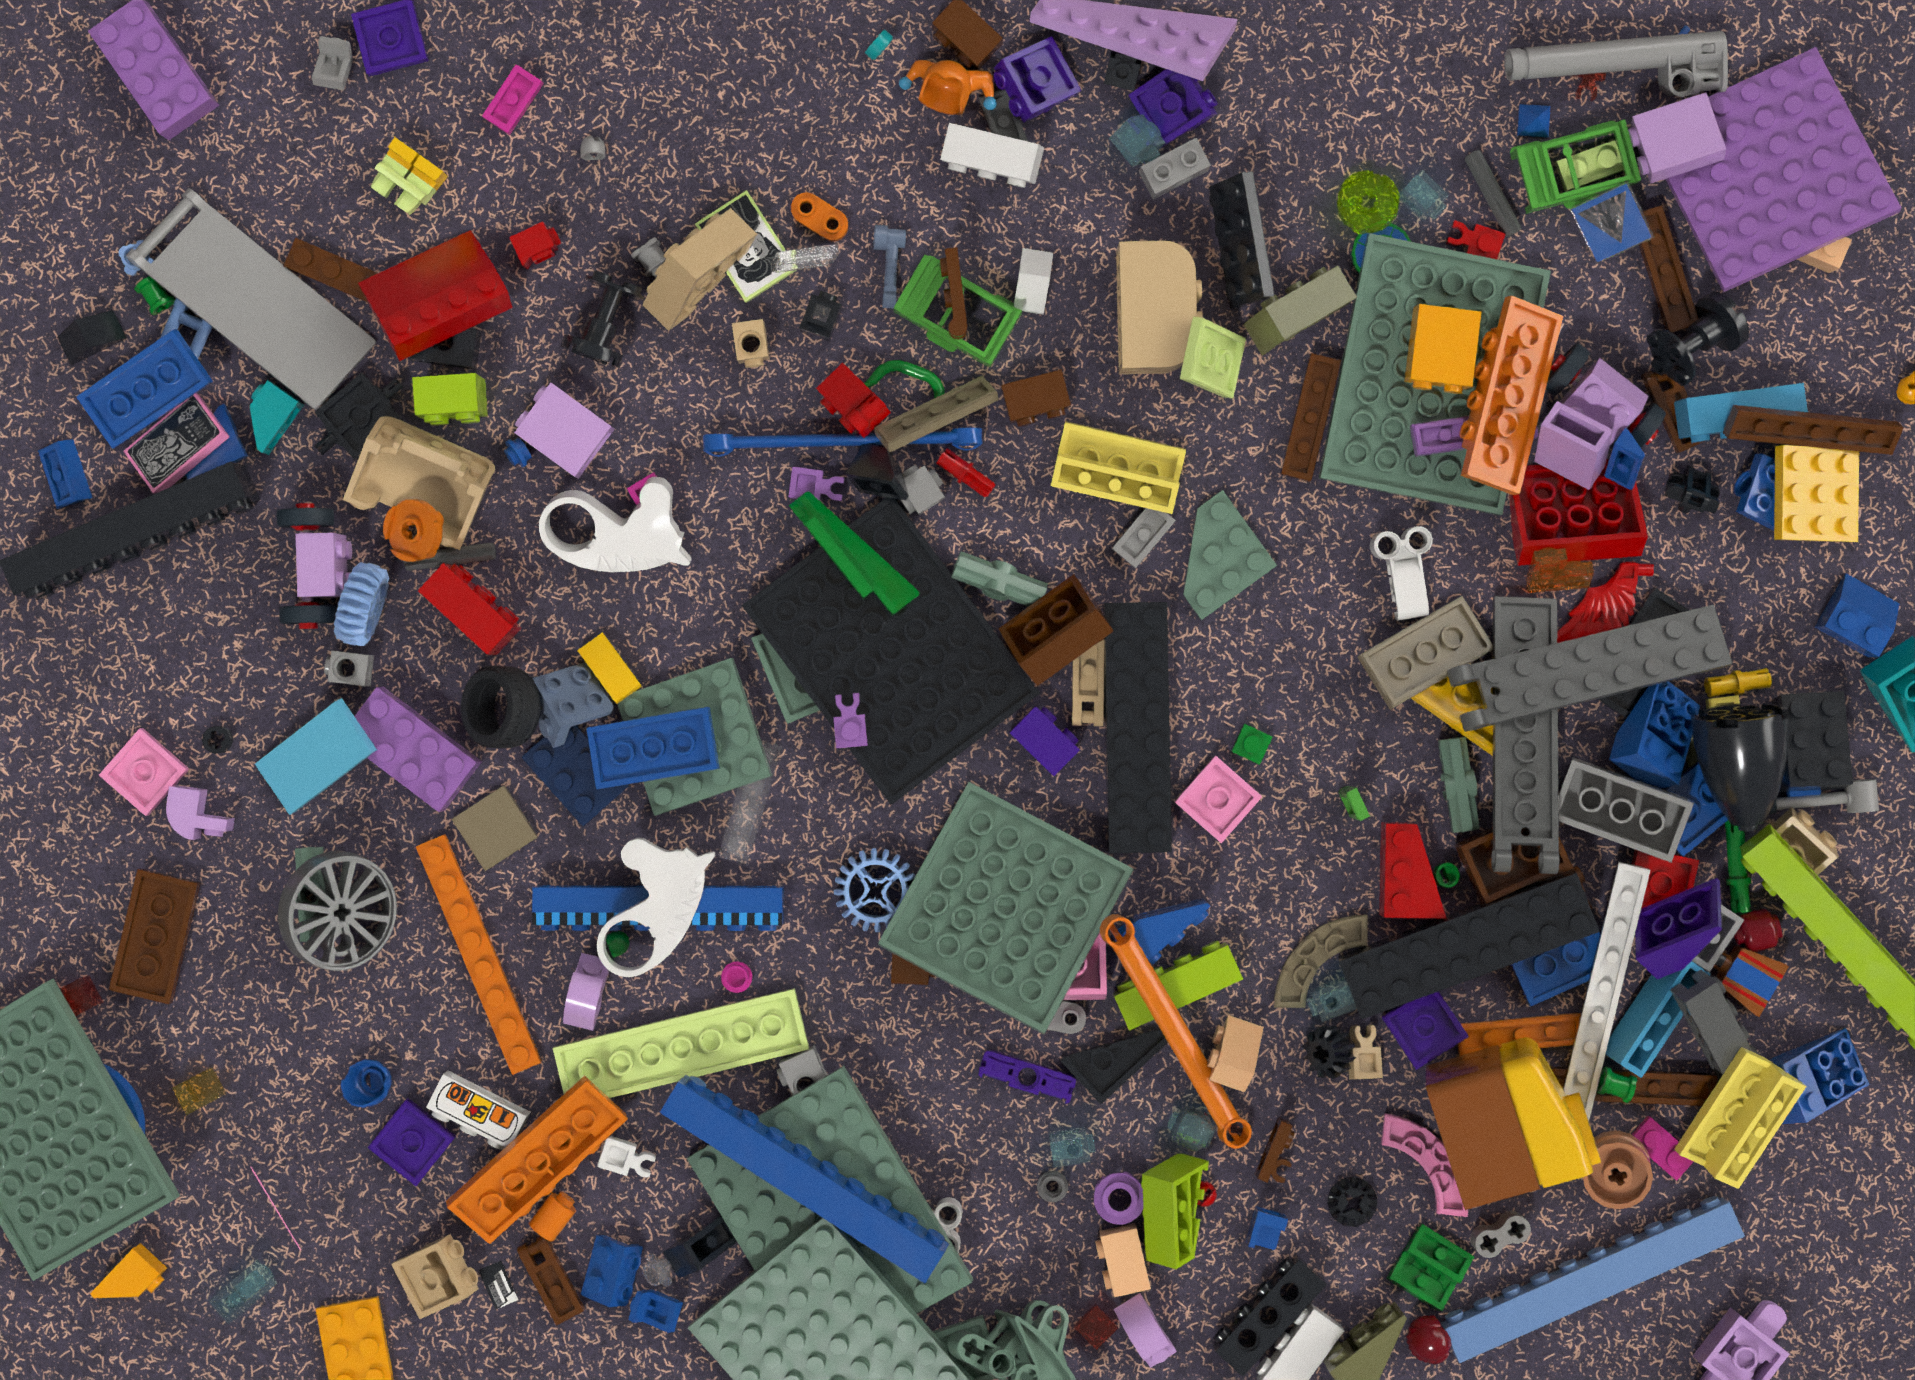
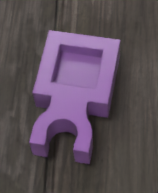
(812, 481)
(850, 728)

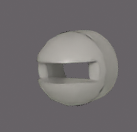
(592, 145)

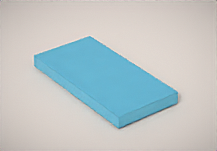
(315, 756)

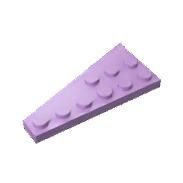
(1161, 37)

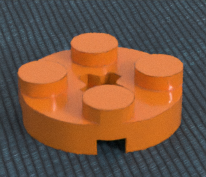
(428, 526)

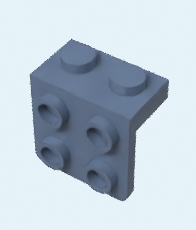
(569, 699)

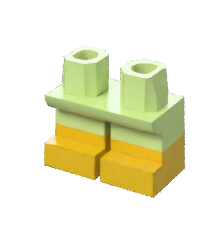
(411, 173)

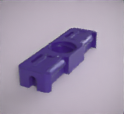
(1008, 1067)

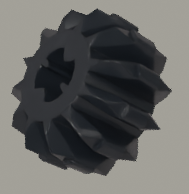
(1328, 1051)

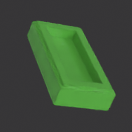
(1353, 803)

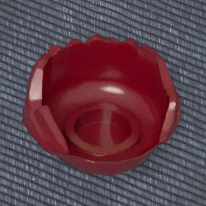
(1428, 1340)

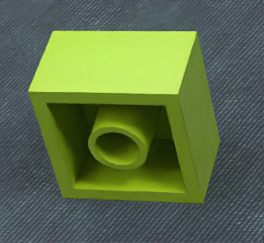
(450, 397)

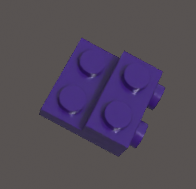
(1036, 79)
(1174, 104)

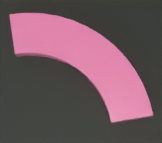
(1431, 1155)

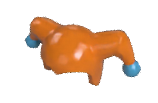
(949, 85)

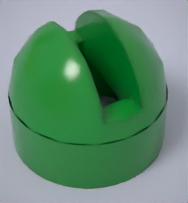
(1449, 871)
(617, 942)

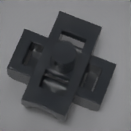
(1690, 494)

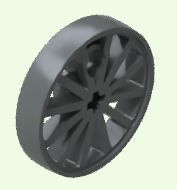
(337, 911)

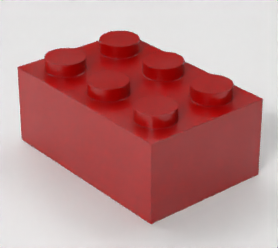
(471, 608)

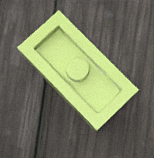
(1591, 165)

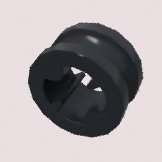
(209, 734)

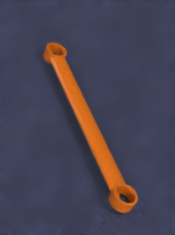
(1175, 1030)

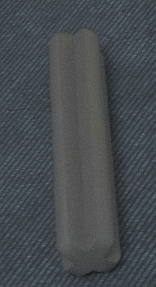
(1492, 193)
(466, 554)

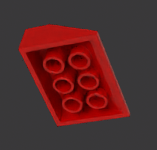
(436, 295)
(1585, 522)

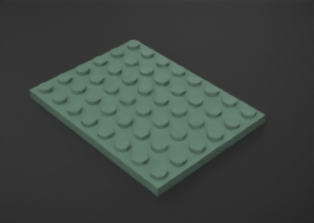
(1372, 404)
(840, 1129)
(67, 1139)
(821, 1316)

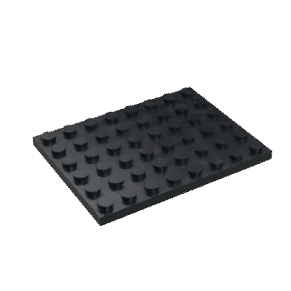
(923, 677)

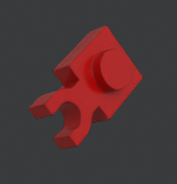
(1480, 241)

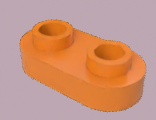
(819, 216)

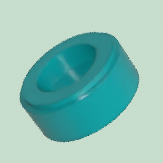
(879, 45)

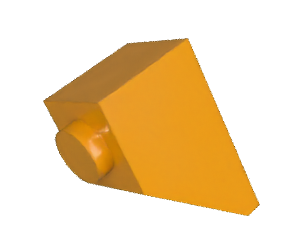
(132, 1275)

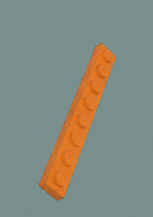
(478, 954)

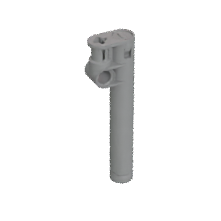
(1689, 55)

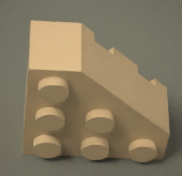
(697, 267)

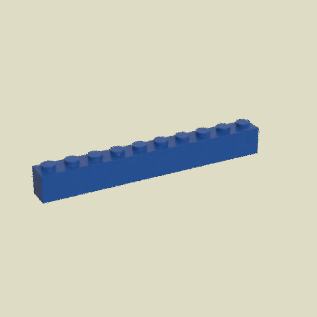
(805, 1178)

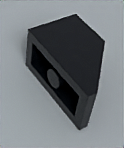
(877, 473)
(700, 1247)

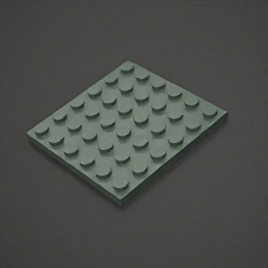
(1006, 907)

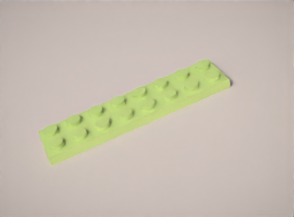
(686, 1045)

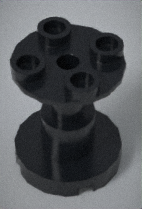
(1715, 326)
(599, 331)

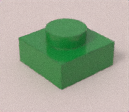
(1251, 744)

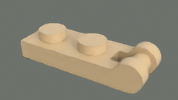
(1088, 686)

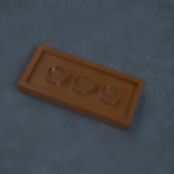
(154, 936)

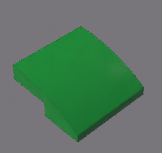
(1430, 1267)

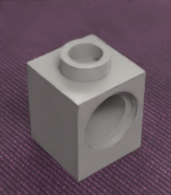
(361, 675)

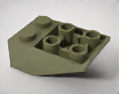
(1368, 1347)

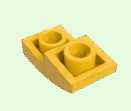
(609, 668)

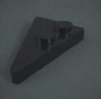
(1112, 1064)

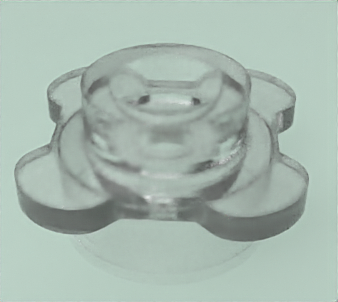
(657, 1271)

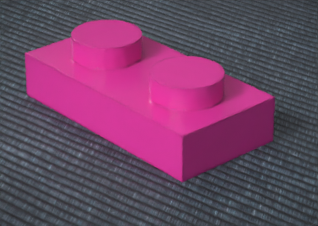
(512, 99)
(1661, 1147)

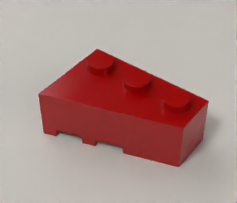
(1406, 875)

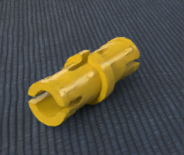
(1737, 682)

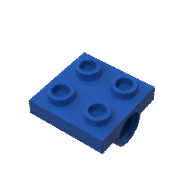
(1757, 491)

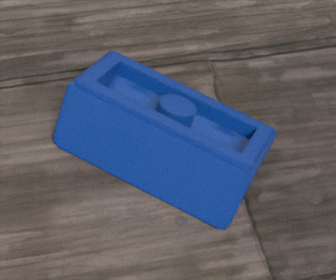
(1625, 461)
(64, 473)

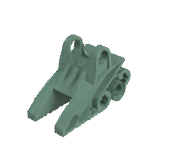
(1025, 1349)

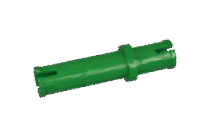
(1738, 874)

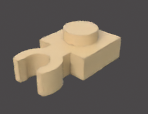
(1368, 1058)

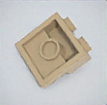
(1813, 847)
(436, 1276)

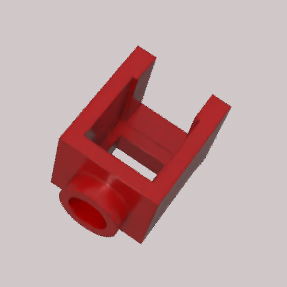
(535, 244)

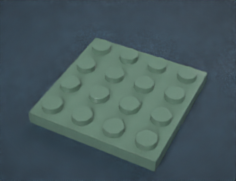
(735, 732)

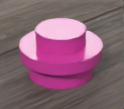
(736, 977)

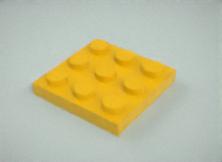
(1816, 494)

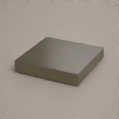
(494, 828)

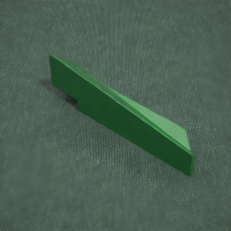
(853, 556)

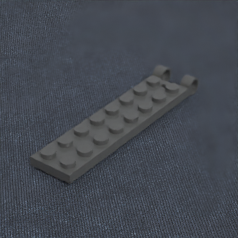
(1594, 666)
(1525, 747)

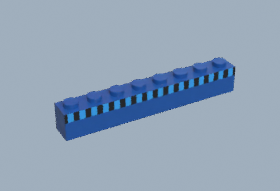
(595, 905)

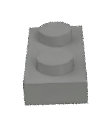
(1143, 536)

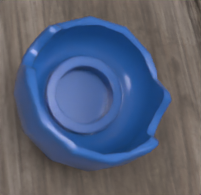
(356, 1089)

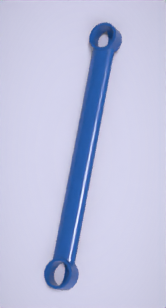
(729, 442)

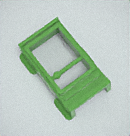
(1539, 175)
(920, 294)

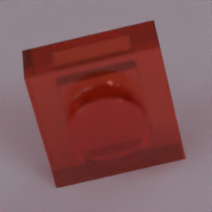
(1096, 1326)

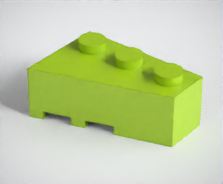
(1170, 1209)

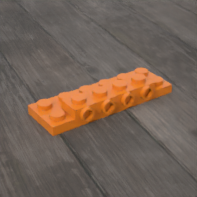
(1509, 394)
(537, 1160)

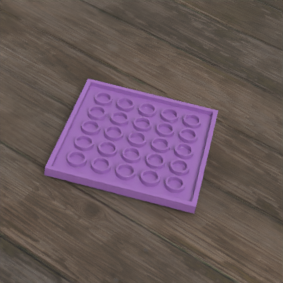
(1788, 177)

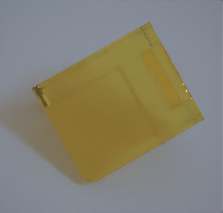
(199, 1090)

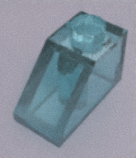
(243, 1291)

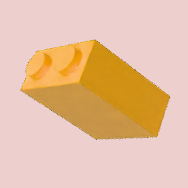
(1442, 348)

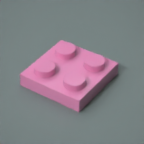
(144, 771)
(1218, 799)

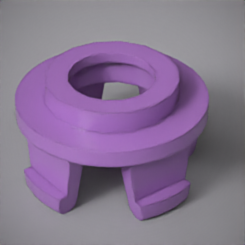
(1116, 1181)

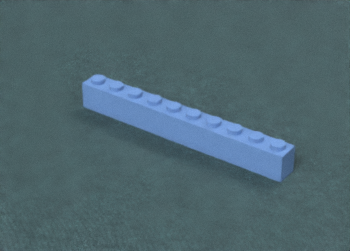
(1592, 1278)

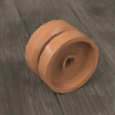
(1632, 1181)

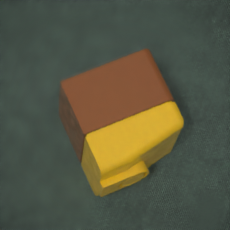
(1508, 1123)

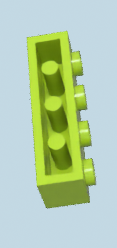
(1184, 982)

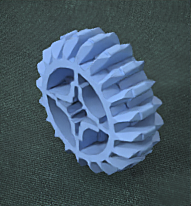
(361, 604)
(858, 868)

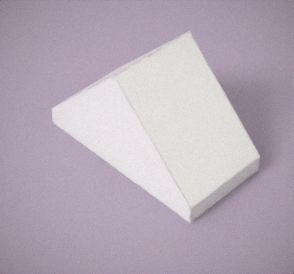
(1033, 281)

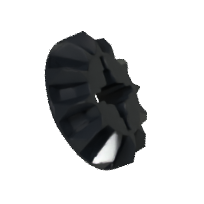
(1354, 1187)

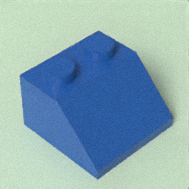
(1859, 617)

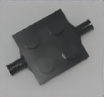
(354, 413)

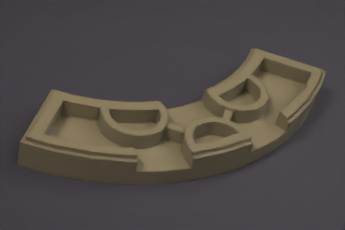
(1312, 953)

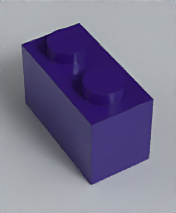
(1044, 740)

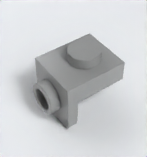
(333, 63)

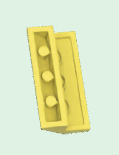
(1118, 467)
(1740, 1117)

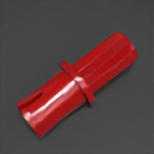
(965, 473)

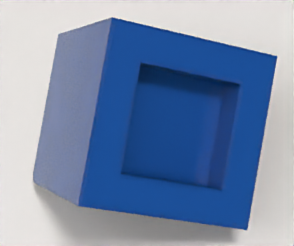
(1265, 1228)

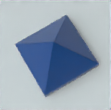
(1533, 120)

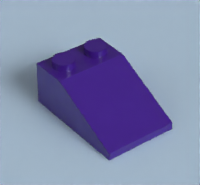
(1678, 928)

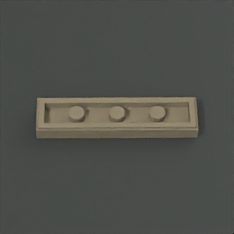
(936, 413)

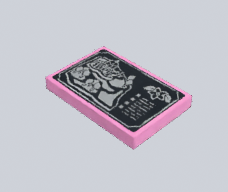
(176, 444)

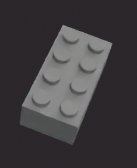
(1623, 809)

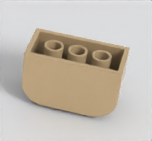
(1154, 305)

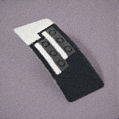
(498, 1285)

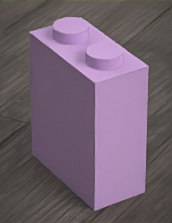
(1677, 138)
(563, 429)
(1573, 445)

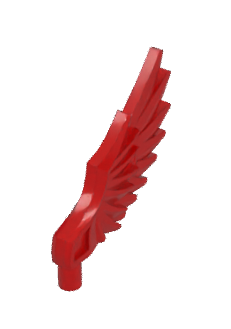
(1605, 605)

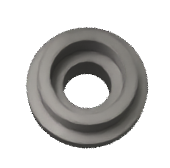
(1049, 1195)

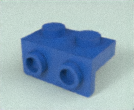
(611, 1271)

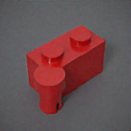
(853, 400)

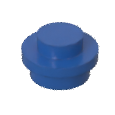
(517, 452)

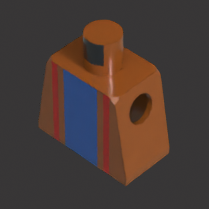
(1749, 978)

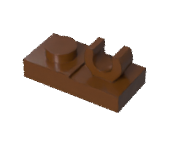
(1280, 1138)

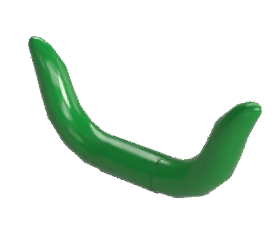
(908, 369)

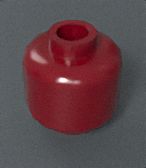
(1759, 930)

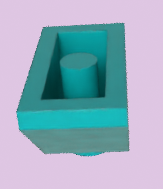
(272, 414)

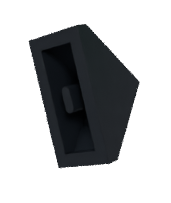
(90, 335)

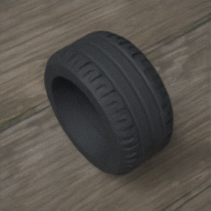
(479, 704)

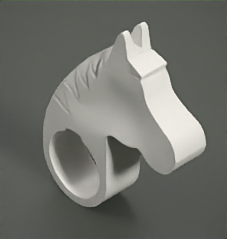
(622, 544)
(674, 889)

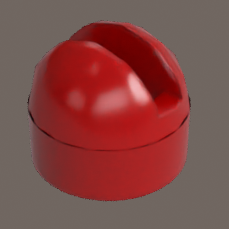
(1210, 1199)

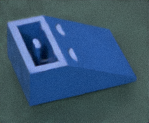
(1656, 736)
(1165, 926)
(1827, 1069)

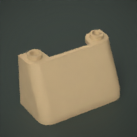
(414, 464)

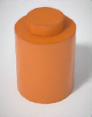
(553, 1215)

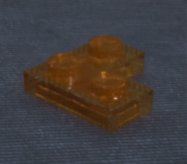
(1552, 572)

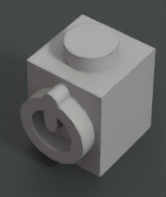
(922, 489)

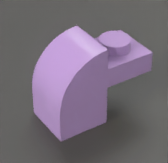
(187, 817)
(585, 992)
(1144, 1330)

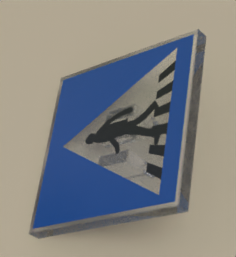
(1612, 222)

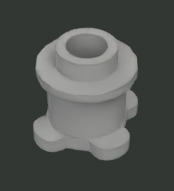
(650, 256)

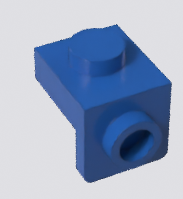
(655, 1309)

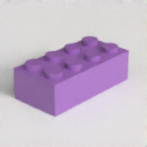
(153, 68)
(415, 750)

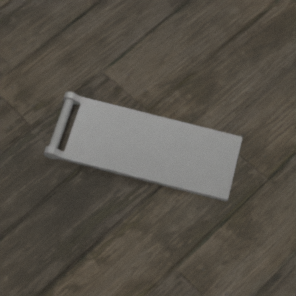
(254, 301)

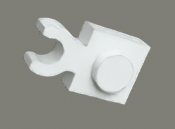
(620, 1155)

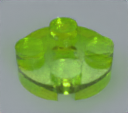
(1365, 219)

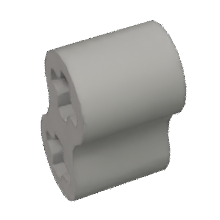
(1500, 1234)

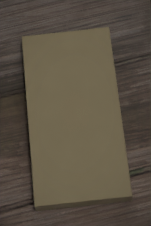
(1425, 651)

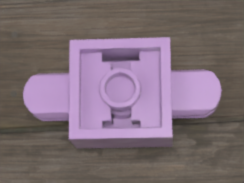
(1743, 1346)

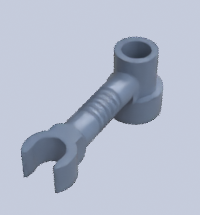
(890, 241)

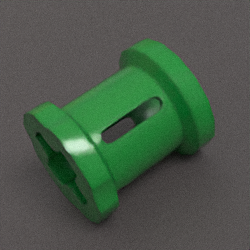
(154, 295)
(1617, 1084)

